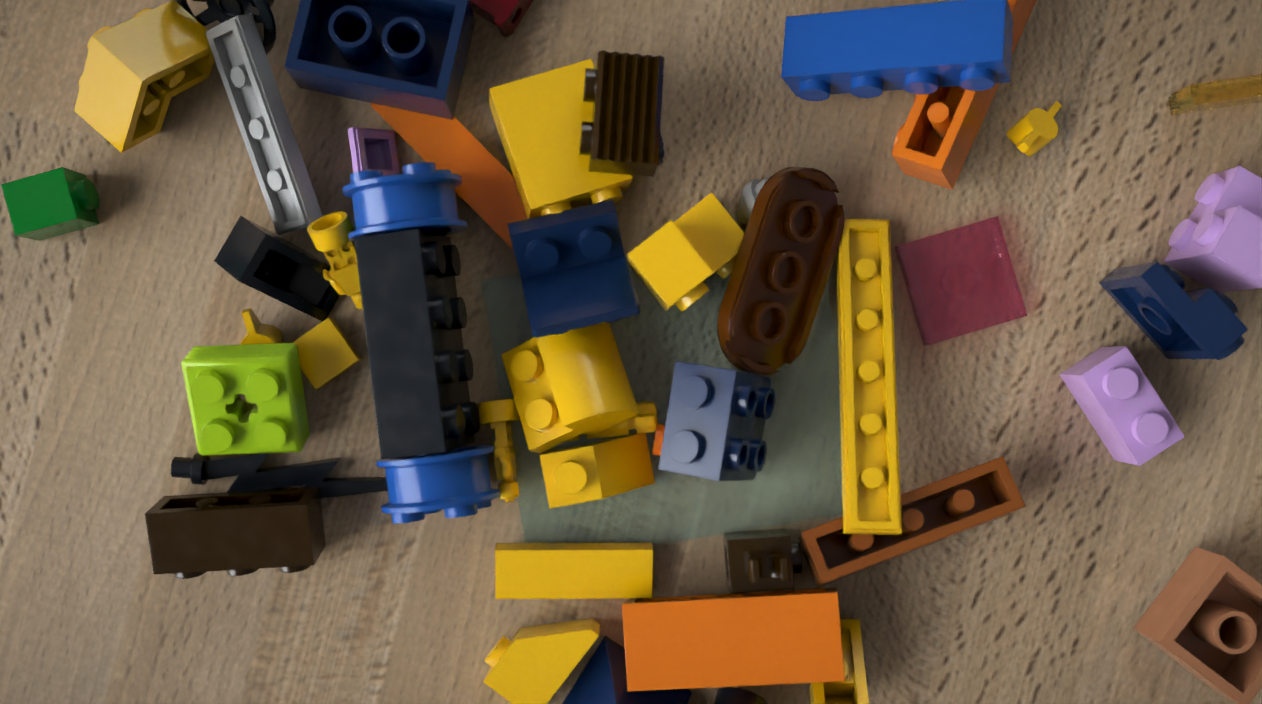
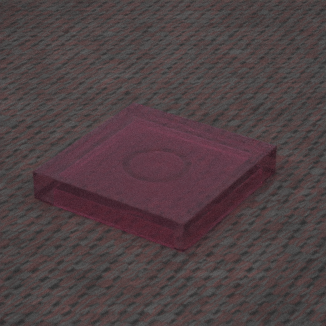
(960, 281)

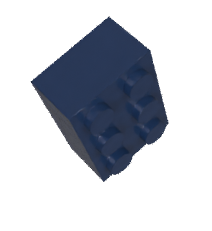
(383, 51)

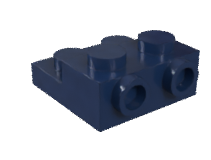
(1176, 320)

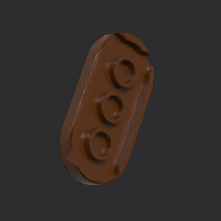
(780, 270)

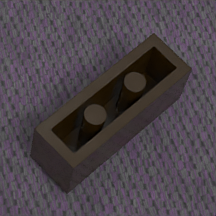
(236, 532)

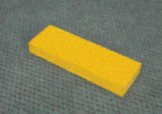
(573, 570)

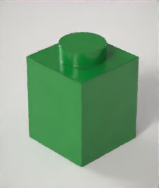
(51, 204)

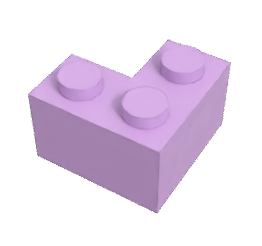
(1223, 234)

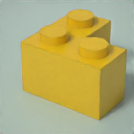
(137, 71)
(687, 253)

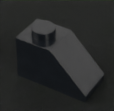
(277, 269)

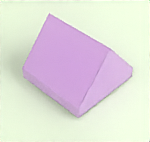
(373, 150)

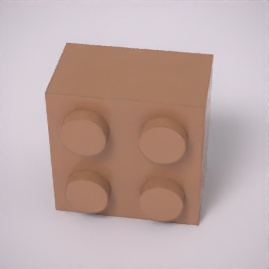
(1211, 624)

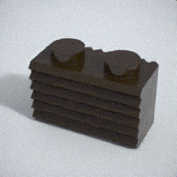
(625, 113)

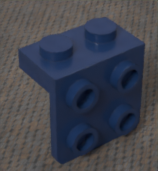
(716, 423)

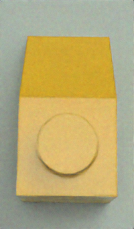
(596, 469)
(538, 659)

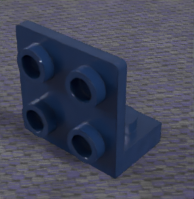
(573, 269)

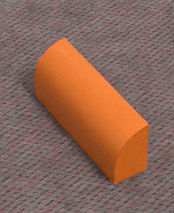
(733, 639)

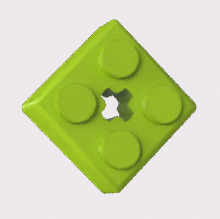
(266, 377)

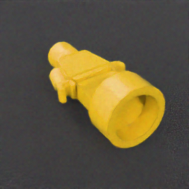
(331, 237)
(499, 416)

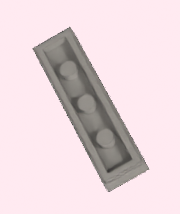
(264, 123)

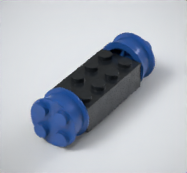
(418, 342)

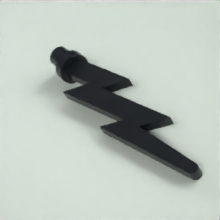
(250, 478)

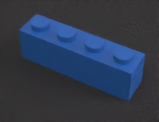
(898, 49)

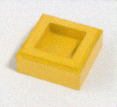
(325, 353)

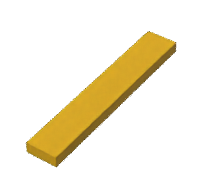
(867, 380)

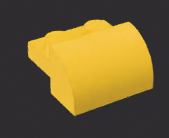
(569, 385)

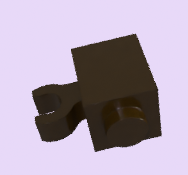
(761, 560)

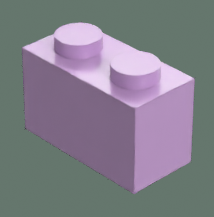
(1122, 405)

